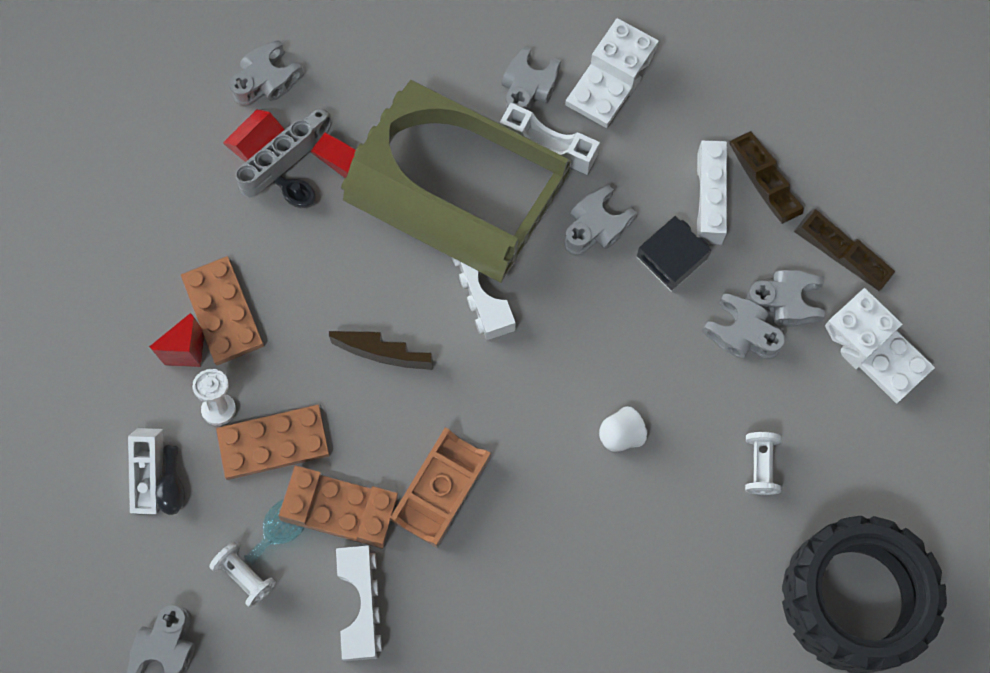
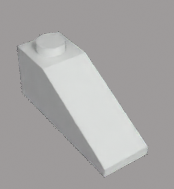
(145, 469)

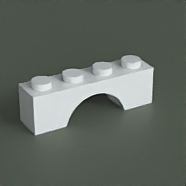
(576, 147)
(713, 191)
(493, 314)
(360, 638)

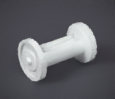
(212, 388)
(763, 464)
(242, 574)

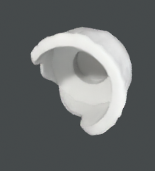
(623, 430)

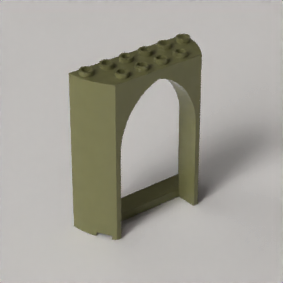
(385, 192)

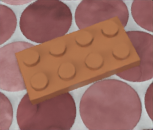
(222, 310)
(272, 442)

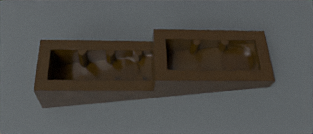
(849, 253)

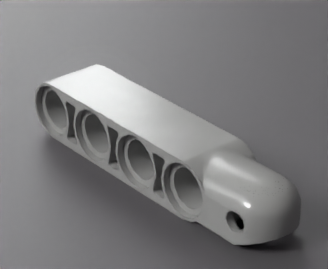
(281, 153)

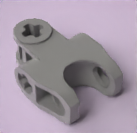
(261, 77)
(529, 84)
(595, 224)
(785, 298)
(747, 332)
(163, 643)

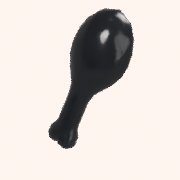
(296, 192)
(169, 490)

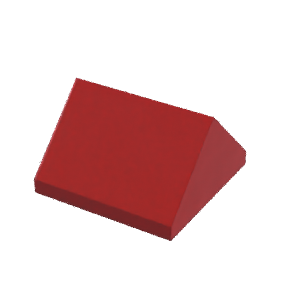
(253, 134)
(181, 344)

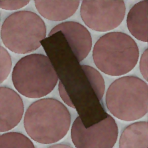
(765, 177)
(371, 346)

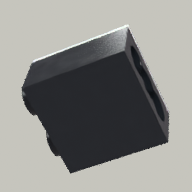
(673, 253)

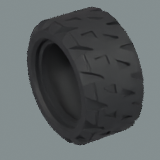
(913, 569)

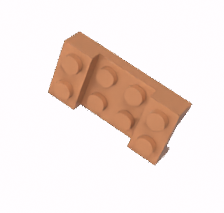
(440, 488)
(338, 507)

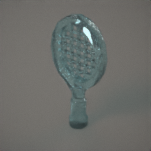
(260, 547)

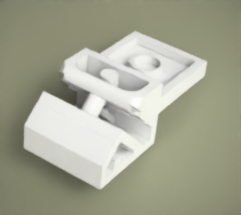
(612, 73)
(877, 346)

